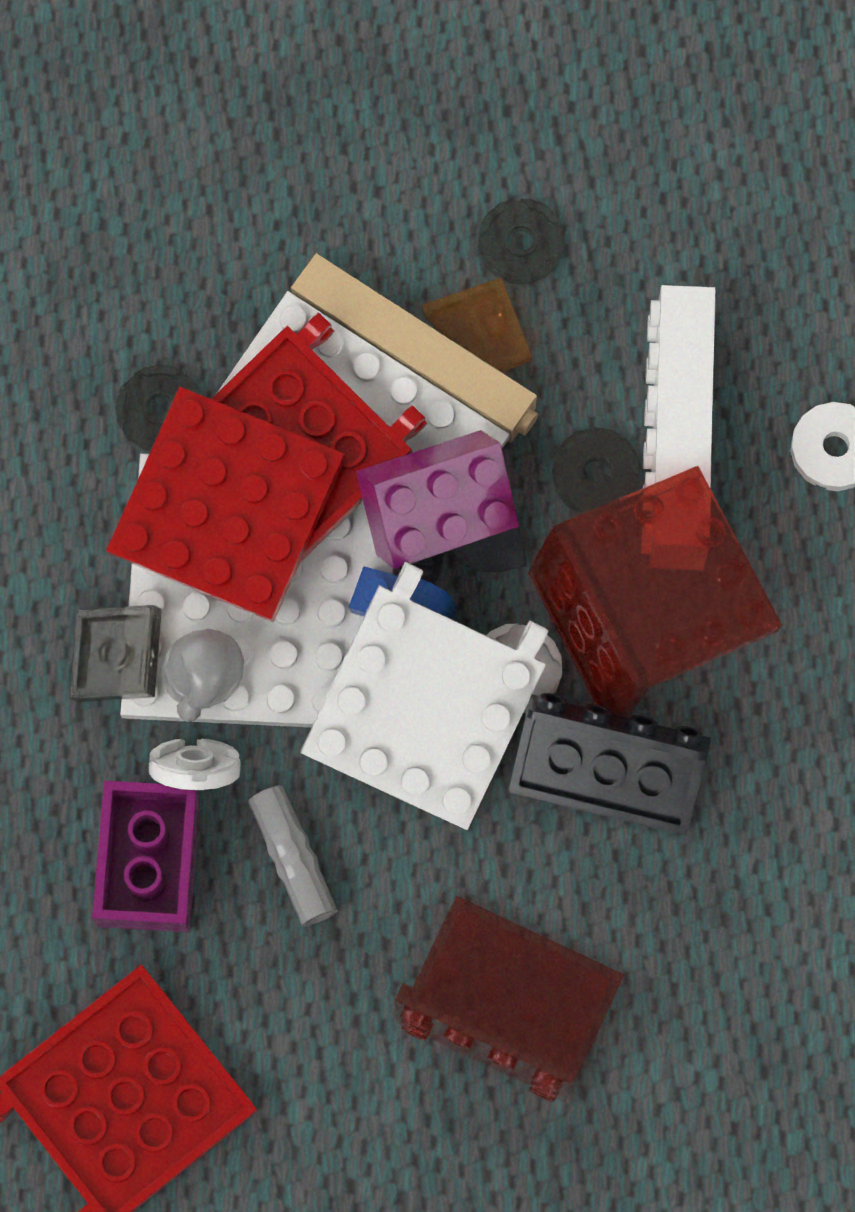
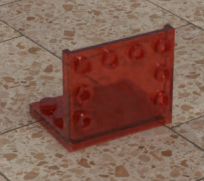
(650, 589)
(509, 999)

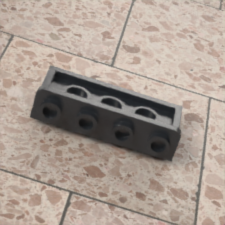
(609, 763)

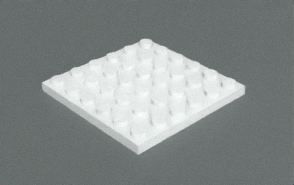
(285, 661)

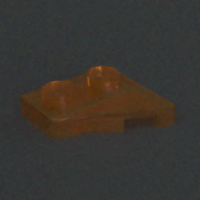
(482, 323)

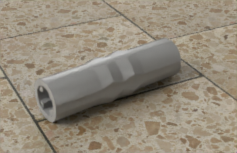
(292, 855)

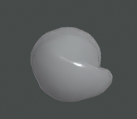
(202, 671)

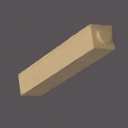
(417, 346)

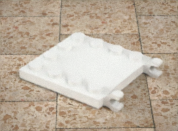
(424, 704)

